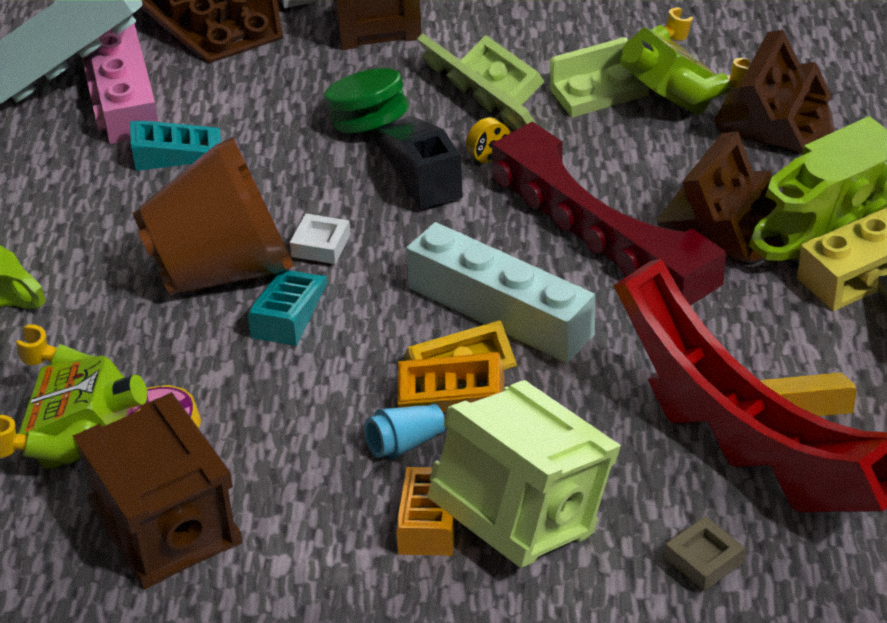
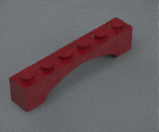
(533, 167)

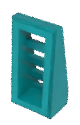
(165, 144)
(286, 307)

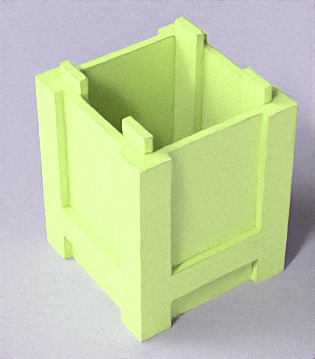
(522, 472)

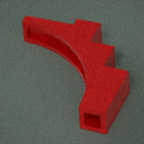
(698, 380)

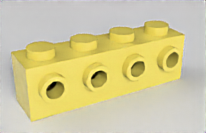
(846, 261)

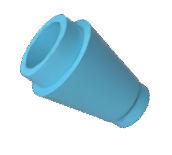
(402, 429)

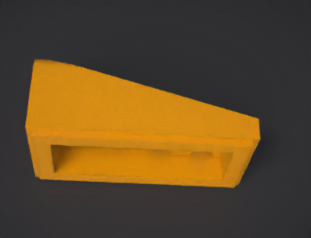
(464, 367)
(418, 536)

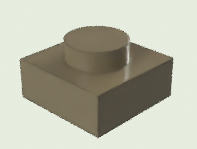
(705, 553)

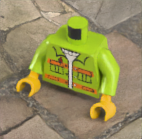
(673, 70)
(66, 400)

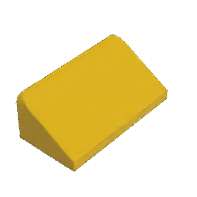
(476, 340)
(817, 393)

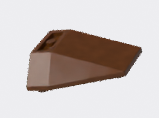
(218, 26)

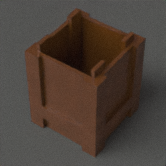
(376, 21)
(159, 490)

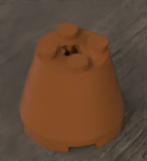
(211, 225)

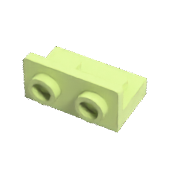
(594, 79)

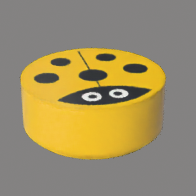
(482, 136)

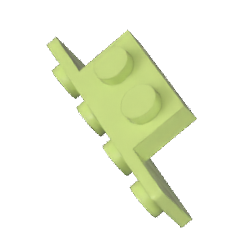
(493, 75)

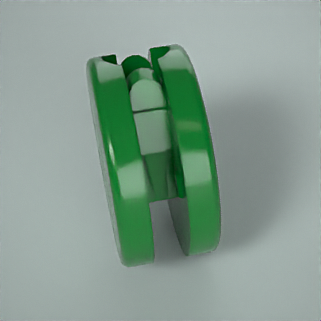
(366, 100)

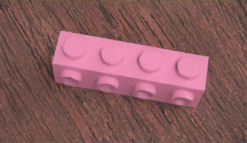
(119, 84)

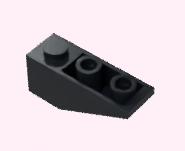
(423, 160)

